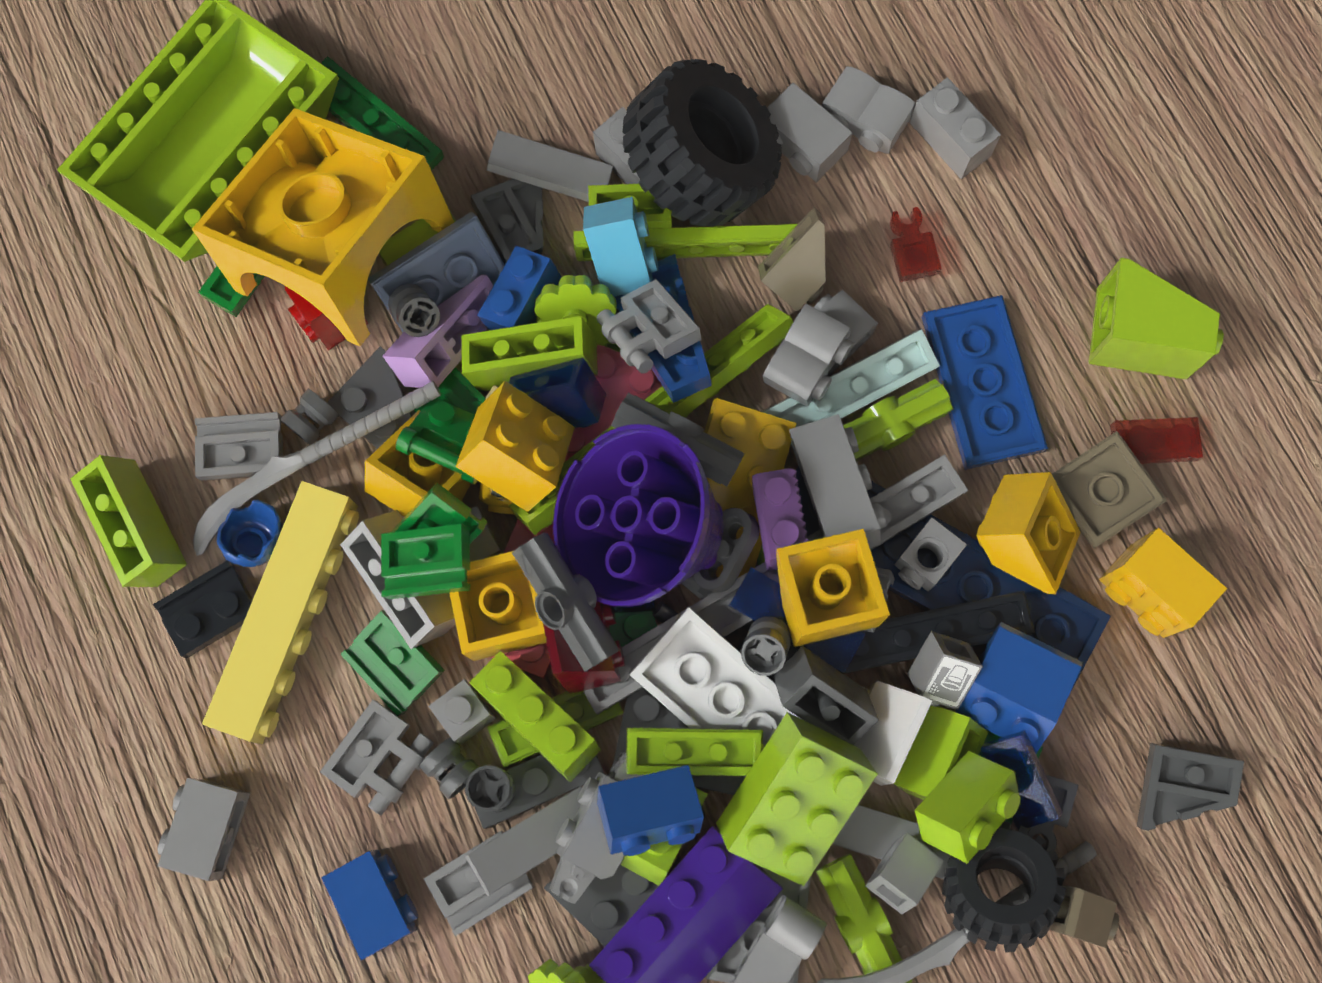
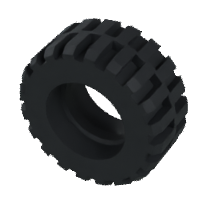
(667, 134)

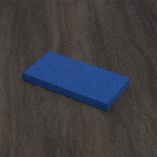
(985, 381)

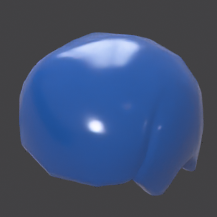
(249, 534)

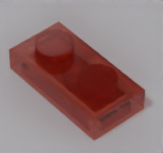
(1161, 439)

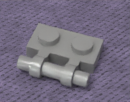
(658, 317)
(367, 748)

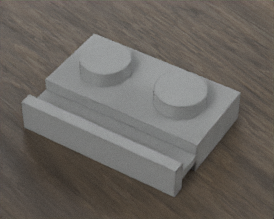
(236, 445)
(462, 895)

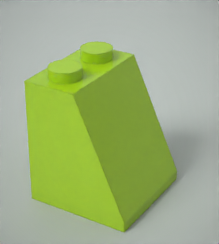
(1151, 325)

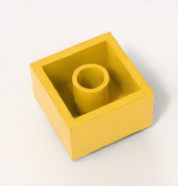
(516, 446)
(1162, 584)
(497, 609)

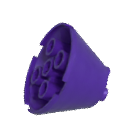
(637, 515)

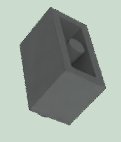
(825, 697)

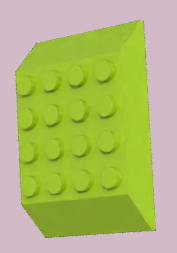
(195, 122)

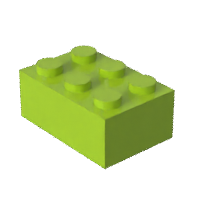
(795, 799)

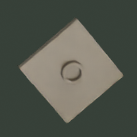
(1107, 489)

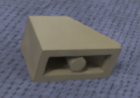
(798, 263)
(1086, 917)

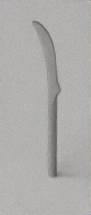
(282, 466)
(944, 949)

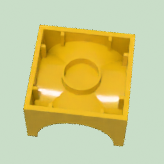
(318, 213)

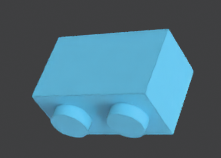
(618, 245)

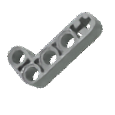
(781, 944)

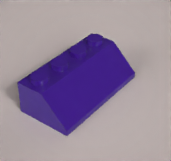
(689, 918)

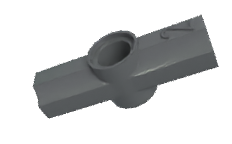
(715, 456)
(565, 601)

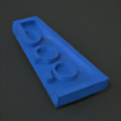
(686, 370)

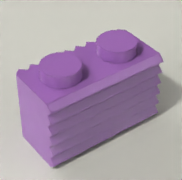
(778, 512)

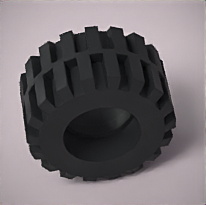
(1001, 923)

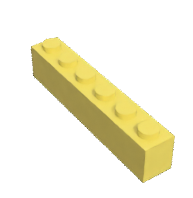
(281, 614)

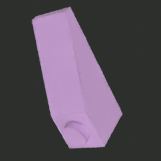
(434, 356)

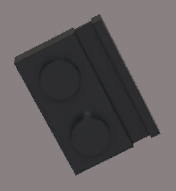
(205, 609)

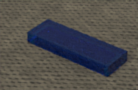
(761, 597)

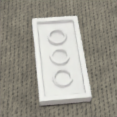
(707, 681)

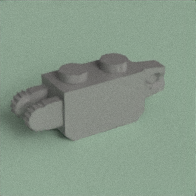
(583, 840)

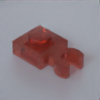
(913, 252)

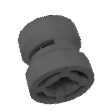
(405, 306)
(316, 410)
(762, 655)
(448, 767)
(484, 785)

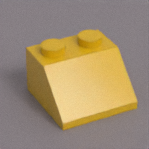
(405, 479)
(1030, 530)
(830, 587)

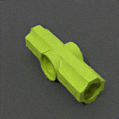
(897, 419)
(859, 915)

